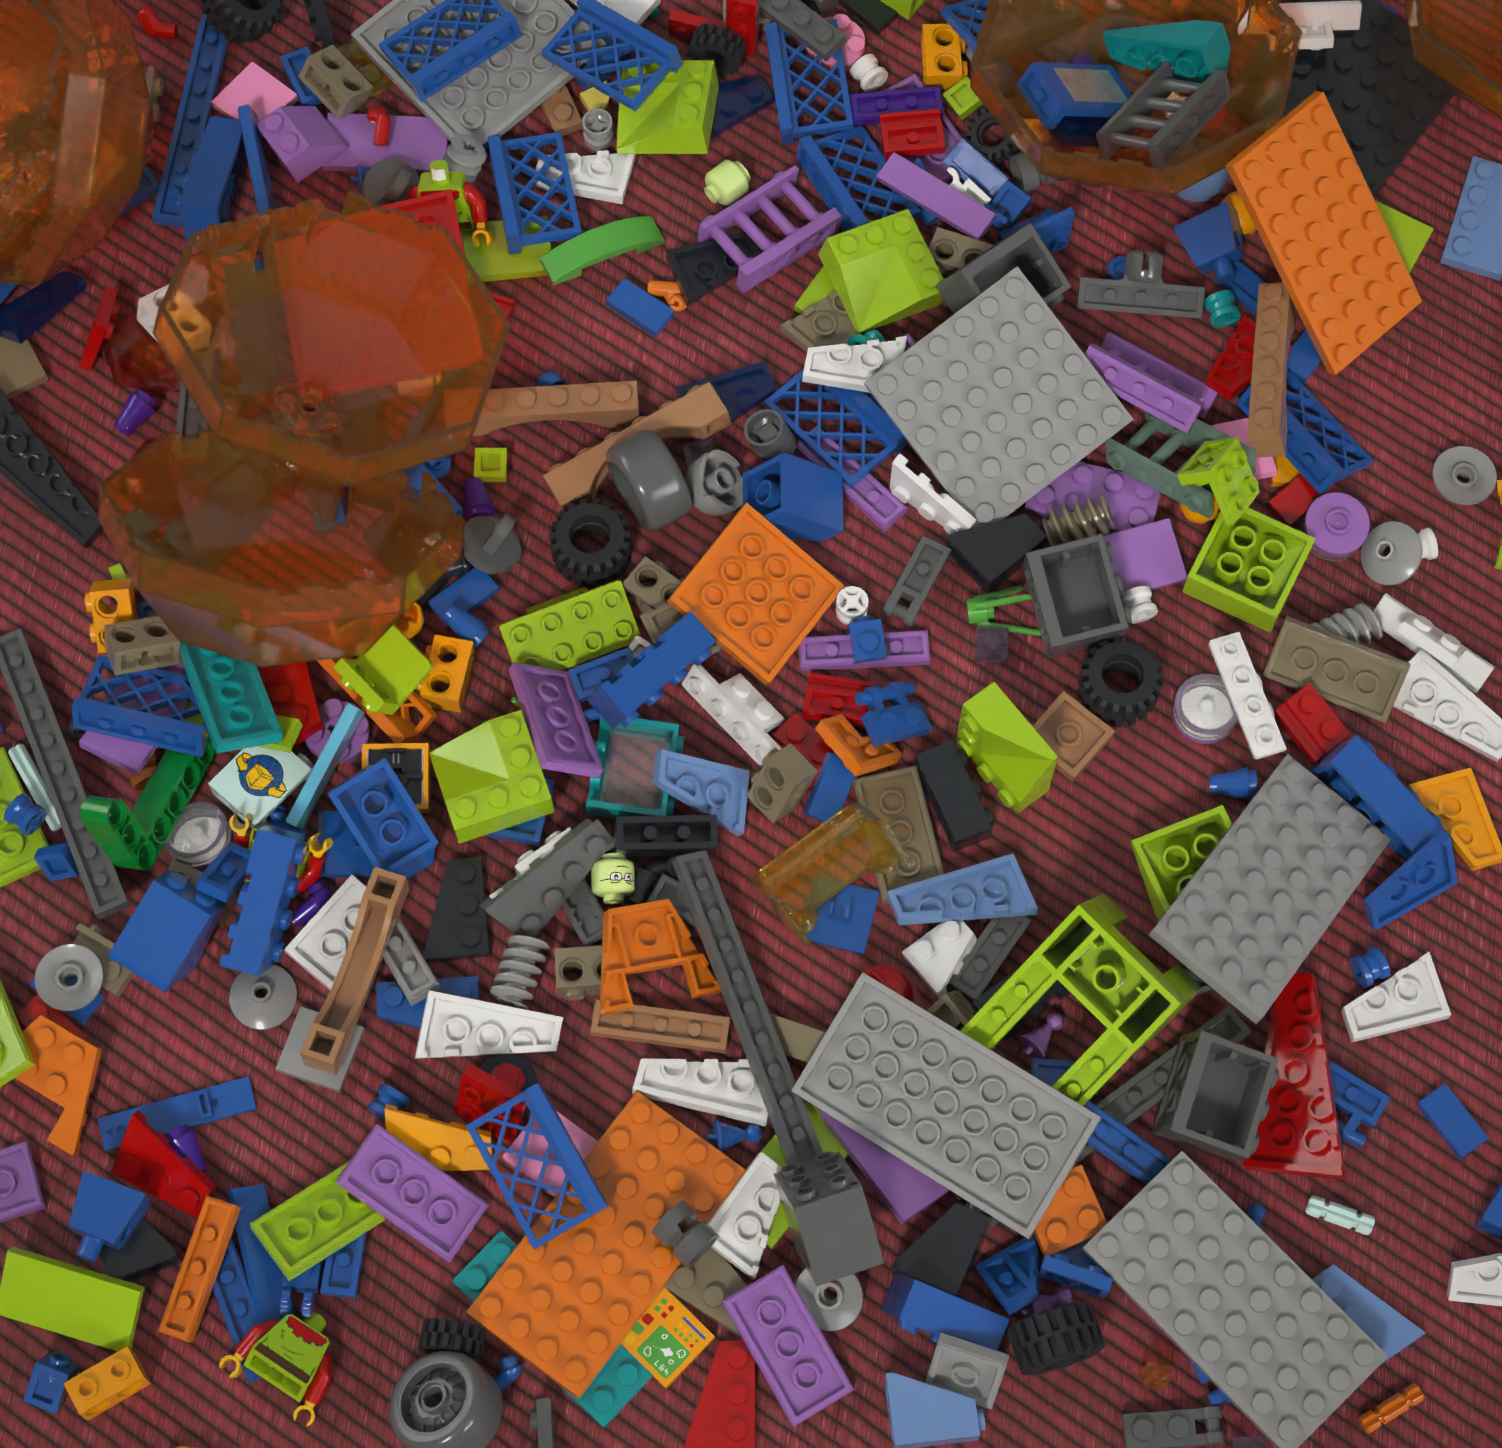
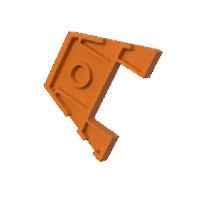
(645, 940)
(63, 1073)

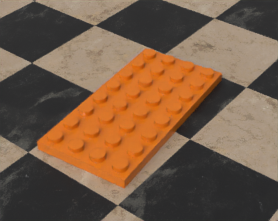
(1324, 232)
(591, 1285)

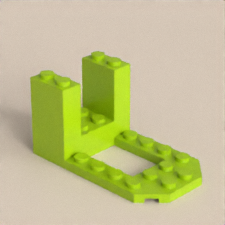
(1106, 977)

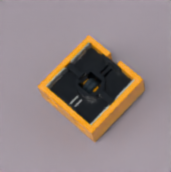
(411, 765)

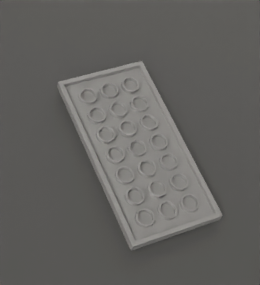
(1270, 888)
(946, 1105)
(1235, 1303)

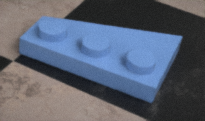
(705, 787)
(1375, 1317)

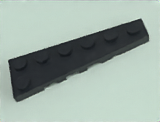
(42, 478)

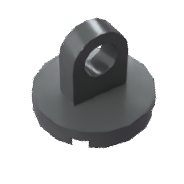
(388, 182)
(491, 543)

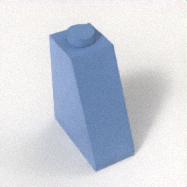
(929, 1415)

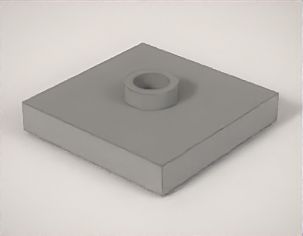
(291, 1062)
(967, 1369)

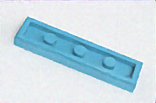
(324, 766)

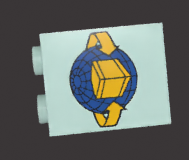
(259, 781)

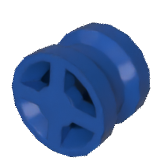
(25, 814)
(1369, 967)
(389, 1096)

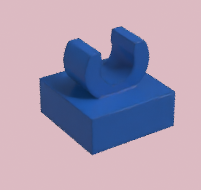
(57, 861)

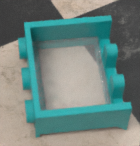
(628, 769)

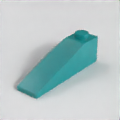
(1190, 46)

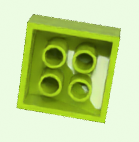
(674, 116)
(882, 271)
(1249, 567)
(1005, 748)
(491, 778)
(1176, 852)

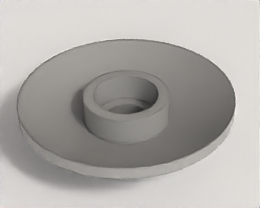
(1470, 465)
(1400, 562)
(58, 967)
(267, 1011)
(828, 1312)

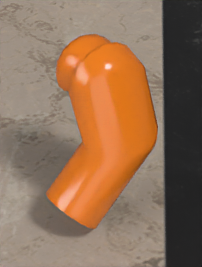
(669, 291)

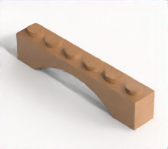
(594, 403)
(1268, 404)
(691, 416)
(343, 1006)

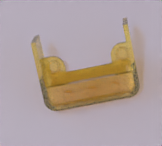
(826, 864)

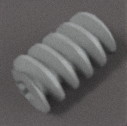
(465, 155)
(1353, 624)
(517, 970)

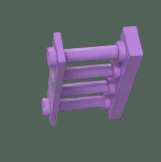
(774, 255)
(1151, 382)

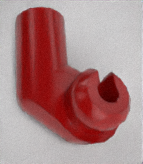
(153, 25)
(383, 125)

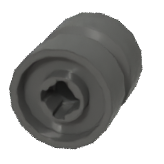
(1025, 174)
(769, 434)
(697, 1236)

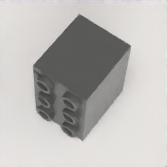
(1019, 249)
(1076, 595)
(1216, 1096)
(828, 1217)

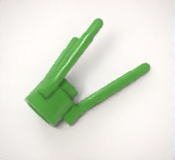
(982, 608)

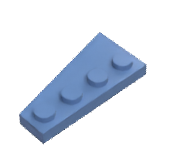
(1476, 229)
(970, 893)

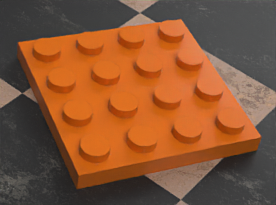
(756, 593)

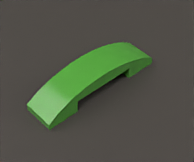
(599, 245)

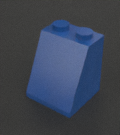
(797, 497)
(167, 931)

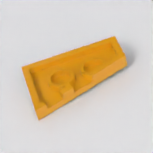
(1464, 816)
(441, 1143)

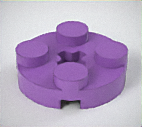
(330, 713)

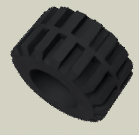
(239, 22)
(584, 520)
(1129, 659)
(1056, 1338)

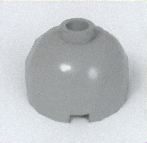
(715, 483)

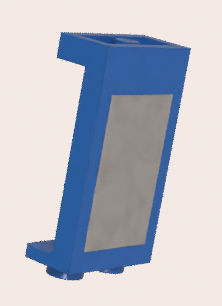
(1072, 90)

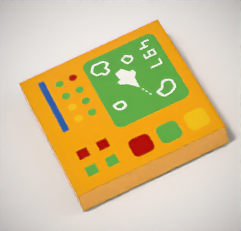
(667, 1338)

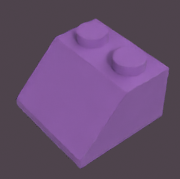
(300, 139)

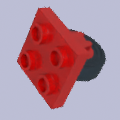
(493, 1085)

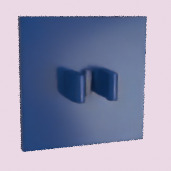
(346, 854)
(846, 919)

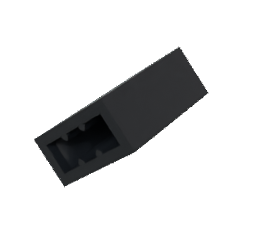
(996, 549)
(947, 1249)
(140, 1256)

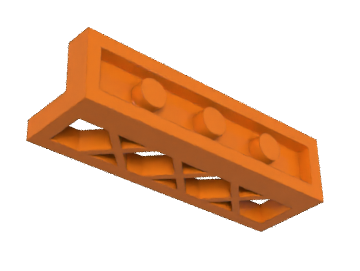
(396, 726)

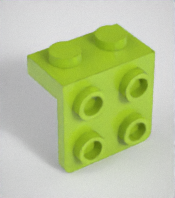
(385, 672)

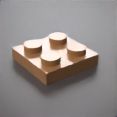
(1072, 734)

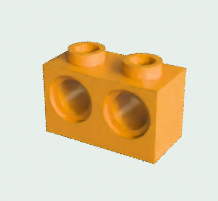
(939, 57)
(106, 614)
(454, 673)
(107, 1383)

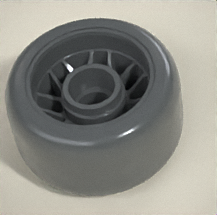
(648, 480)
(445, 1403)

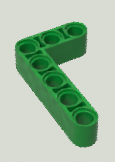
(138, 836)

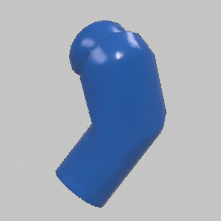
(277, 819)
(510, 1372)

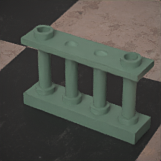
(1151, 472)

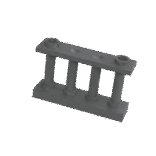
(1171, 134)

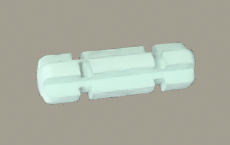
(1340, 1215)

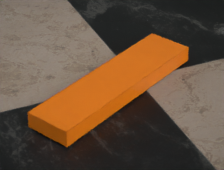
(199, 1269)

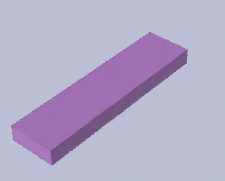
(936, 197)
(868, 494)
(835, 651)

